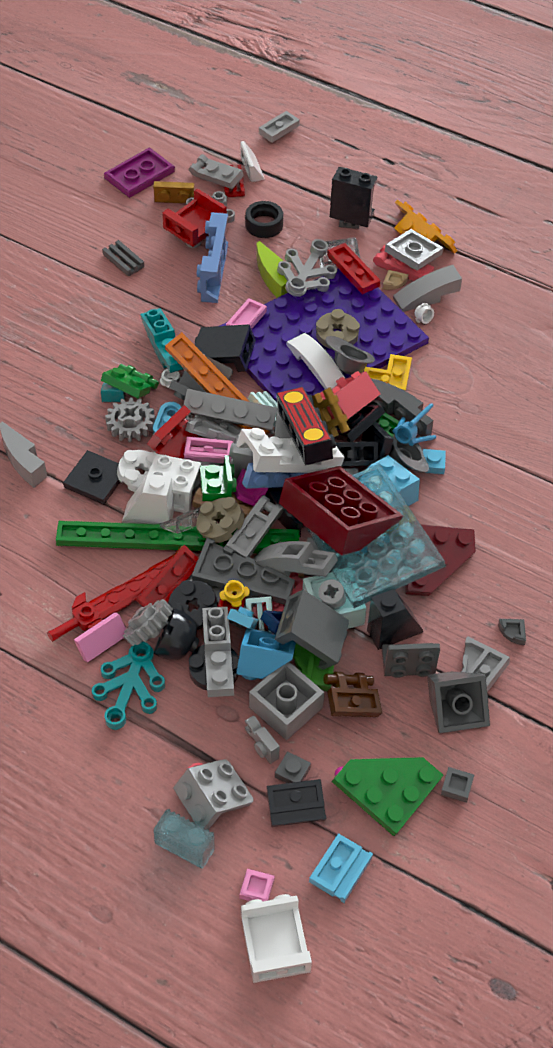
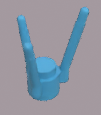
(406, 431)

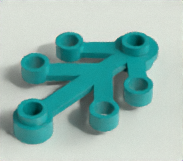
(128, 682)

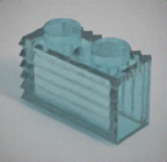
(184, 838)

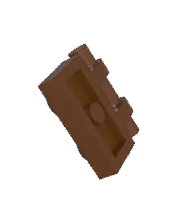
(352, 701)

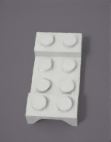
(280, 454)

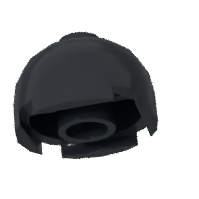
(177, 637)

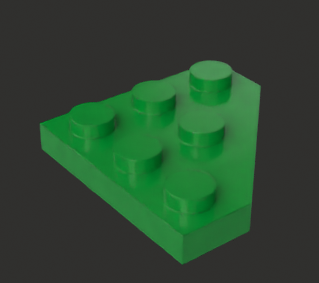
(388, 787)

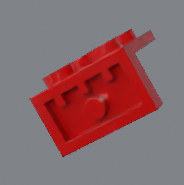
(172, 436)

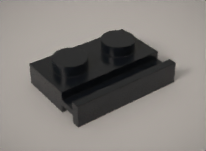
(296, 803)

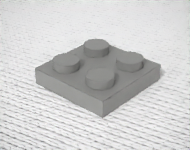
(413, 249)

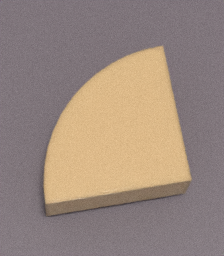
(394, 280)

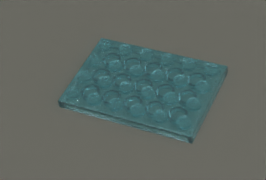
(391, 559)

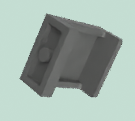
(313, 627)

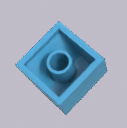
(262, 654)

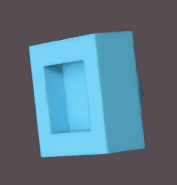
(435, 460)
(243, 617)

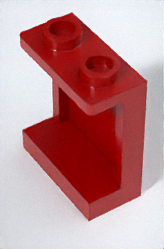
(190, 220)

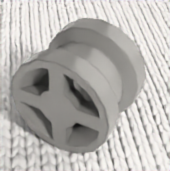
(335, 599)

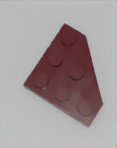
(455, 547)

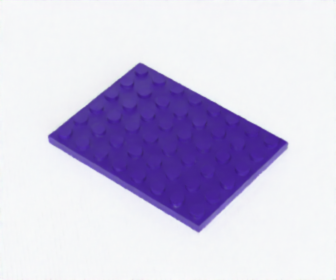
(381, 332)

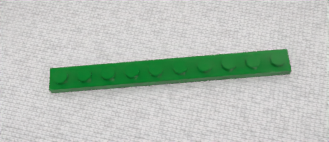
(147, 536)

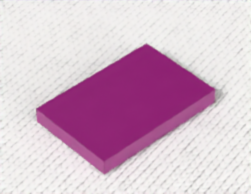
(139, 172)

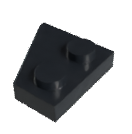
(376, 433)

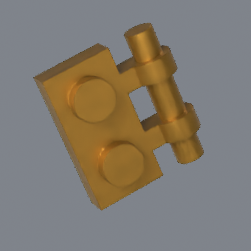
(331, 401)

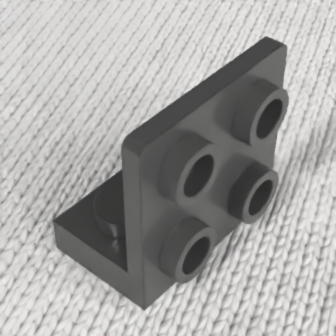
(410, 659)

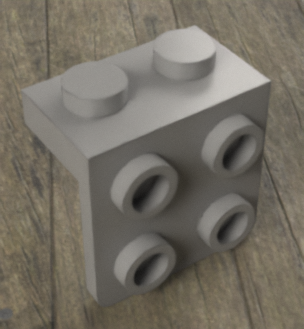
(211, 791)

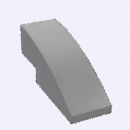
(429, 288)
(23, 456)

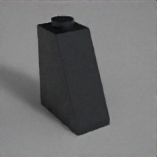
(391, 619)

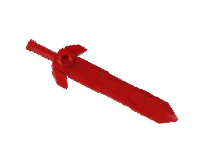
(91, 613)

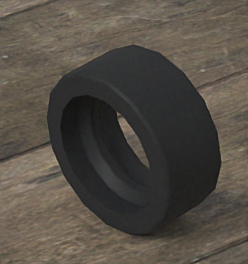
(264, 208)

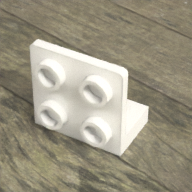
(183, 476)

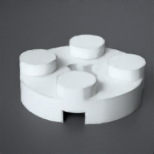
(130, 462)

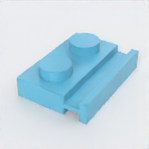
(340, 868)

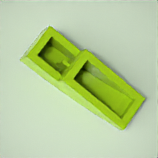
(267, 265)

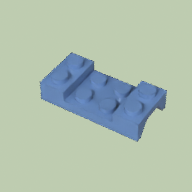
(213, 265)

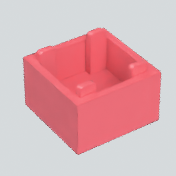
(353, 393)

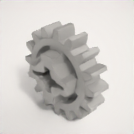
(130, 419)
(147, 622)

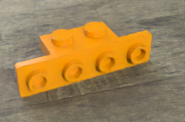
(419, 224)

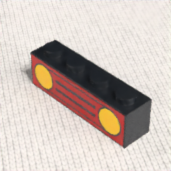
(305, 426)

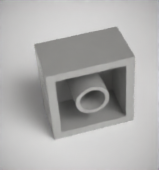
(286, 700)

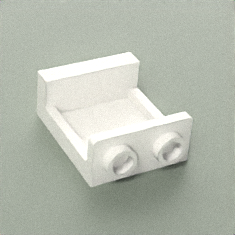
(275, 938)

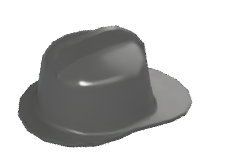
(347, 356)
(409, 456)

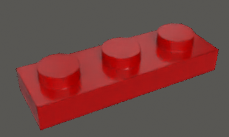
(353, 268)
(170, 576)

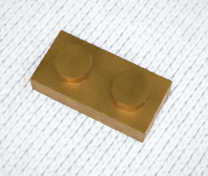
(173, 192)

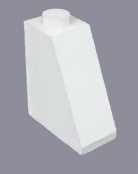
(151, 501)

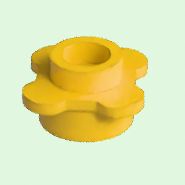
(234, 586)

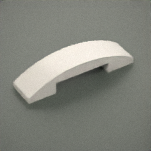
(316, 359)

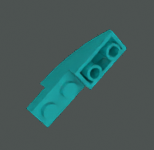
(160, 333)

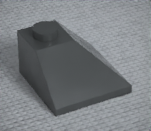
(458, 700)

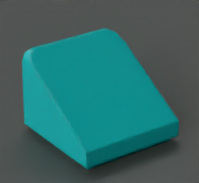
(111, 394)

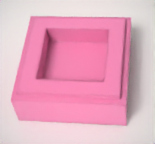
(256, 886)

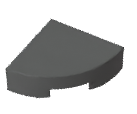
(513, 630)

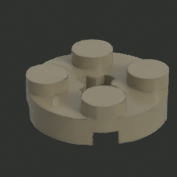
(337, 320)
(212, 512)

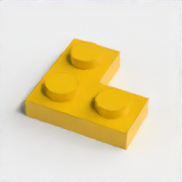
(396, 373)

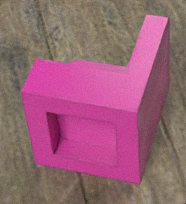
(248, 495)

